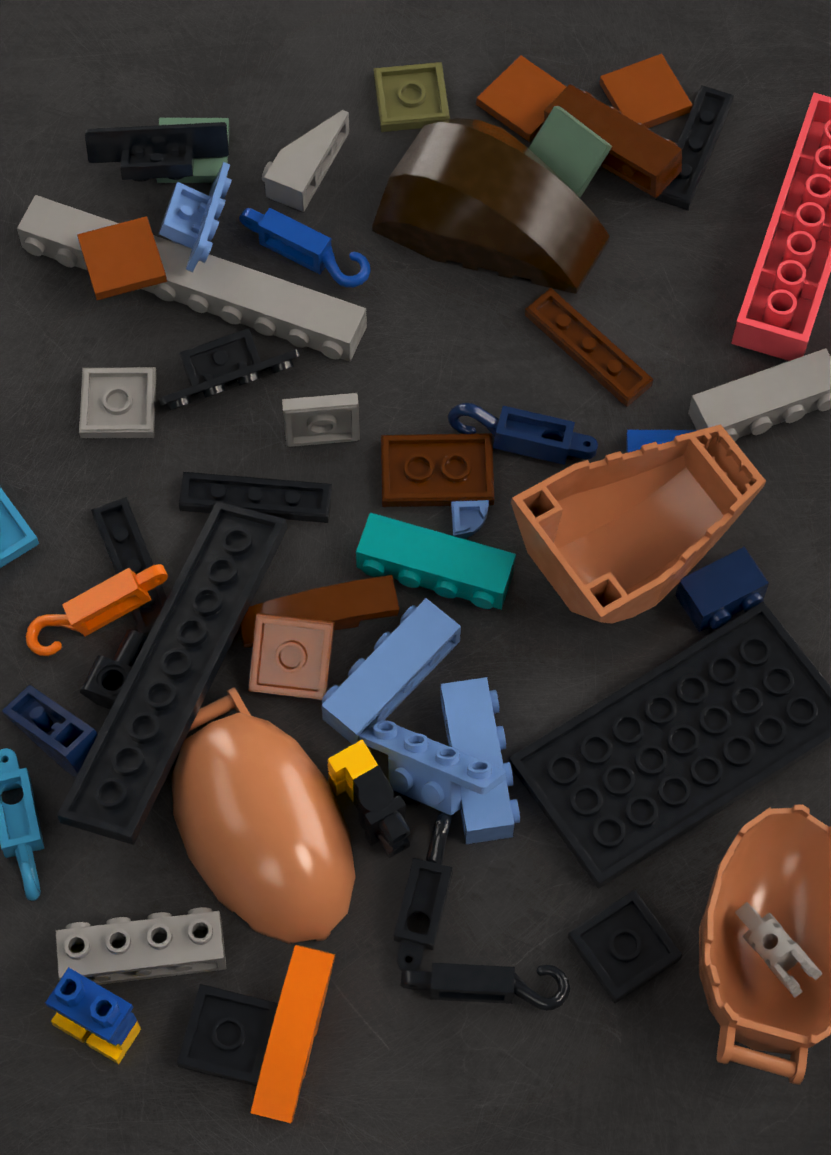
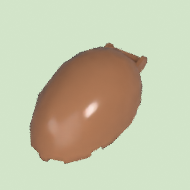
(262, 825)
(784, 869)

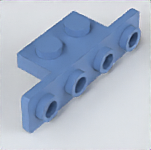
(193, 215)
(430, 769)

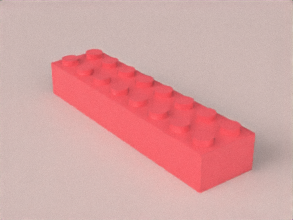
(795, 250)

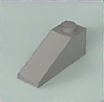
(303, 163)

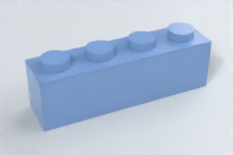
(391, 671)
(472, 729)

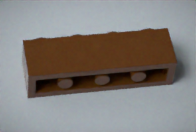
(636, 152)

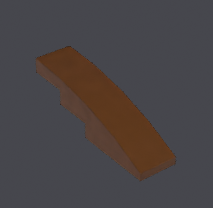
(340, 603)

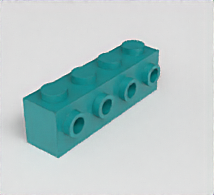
(435, 561)

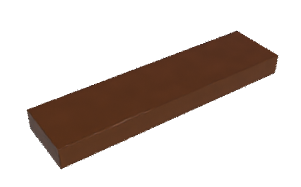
(589, 347)

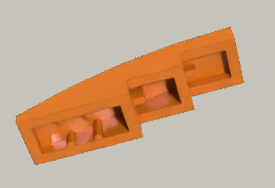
(293, 1034)

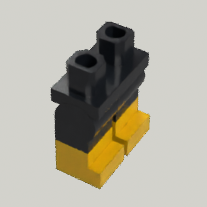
(370, 791)

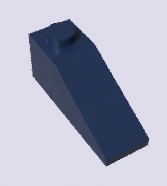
(52, 728)

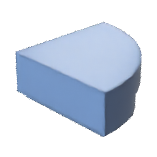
(468, 517)

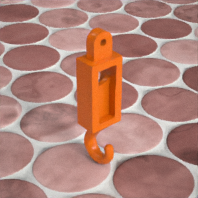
(98, 606)

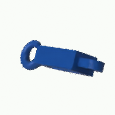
(302, 245)

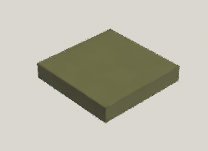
(410, 96)

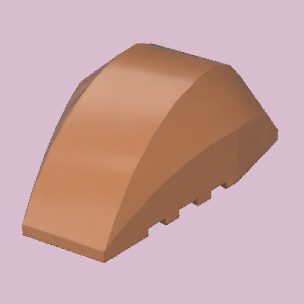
(635, 523)

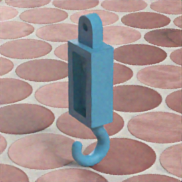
(20, 822)

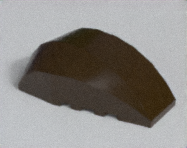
(490, 204)

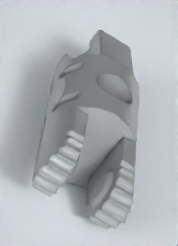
(776, 947)

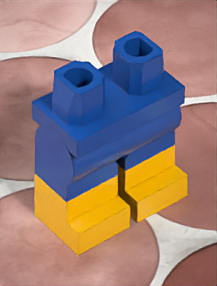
(88, 1008)

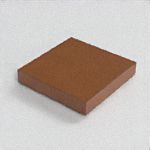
(646, 92)
(520, 97)
(122, 258)
(291, 656)

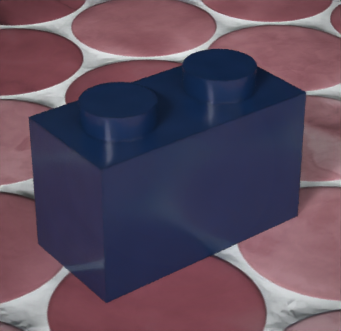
(722, 590)

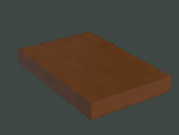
(436, 469)

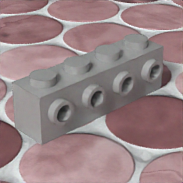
(143, 948)

